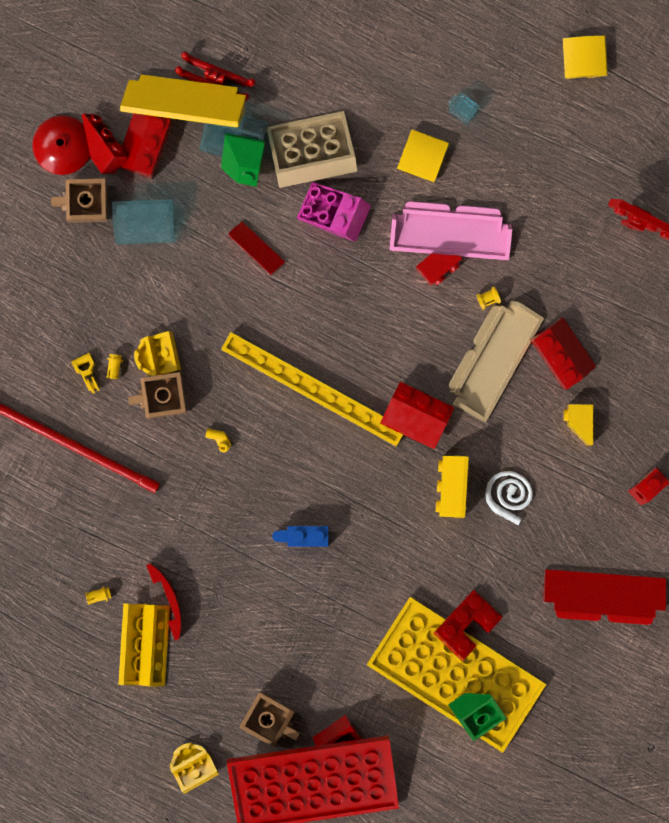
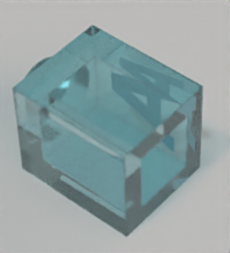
(463, 108)

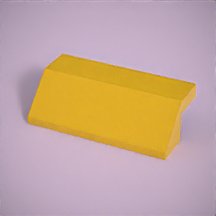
(144, 645)

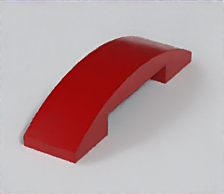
(175, 624)

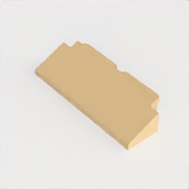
(492, 362)

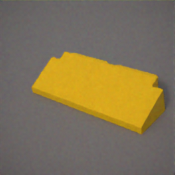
(184, 100)

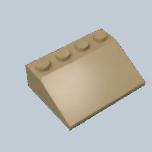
(312, 149)

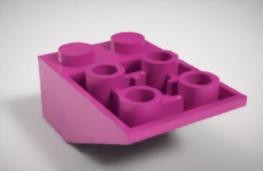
(334, 211)

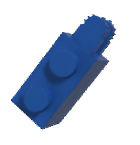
(303, 536)

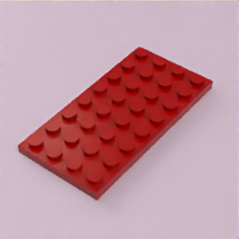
(314, 782)

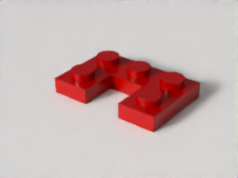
(452, 628)

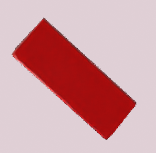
(256, 248)

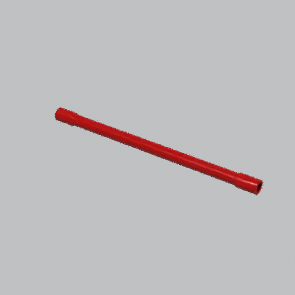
(142, 480)

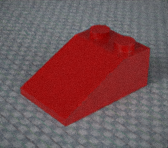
(339, 731)

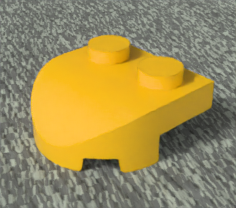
(157, 354)
(192, 766)

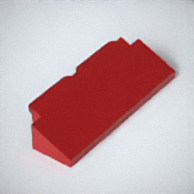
(598, 594)

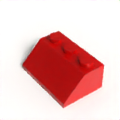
(145, 143)
(563, 354)
(417, 415)

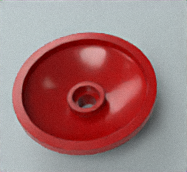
(65, 158)

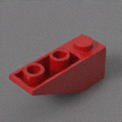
(102, 146)

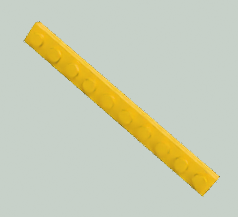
(309, 387)

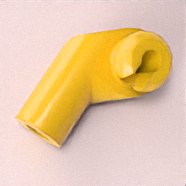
(220, 437)

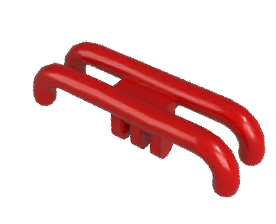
(213, 74)

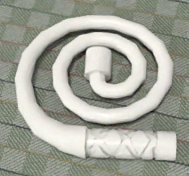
(511, 491)

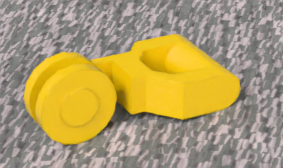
(91, 385)

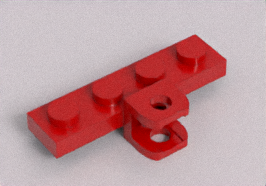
(638, 218)

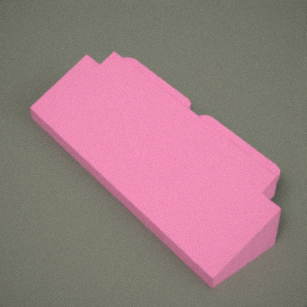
(462, 232)

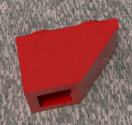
(436, 266)

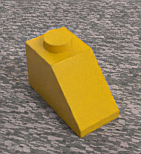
(580, 421)

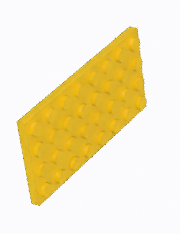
(435, 675)

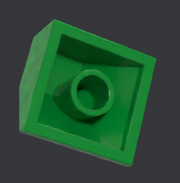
(242, 158)
(477, 713)

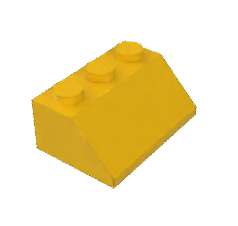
(452, 486)

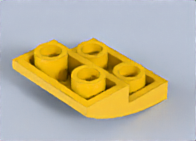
(585, 57)
(423, 155)

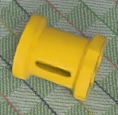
(488, 298)

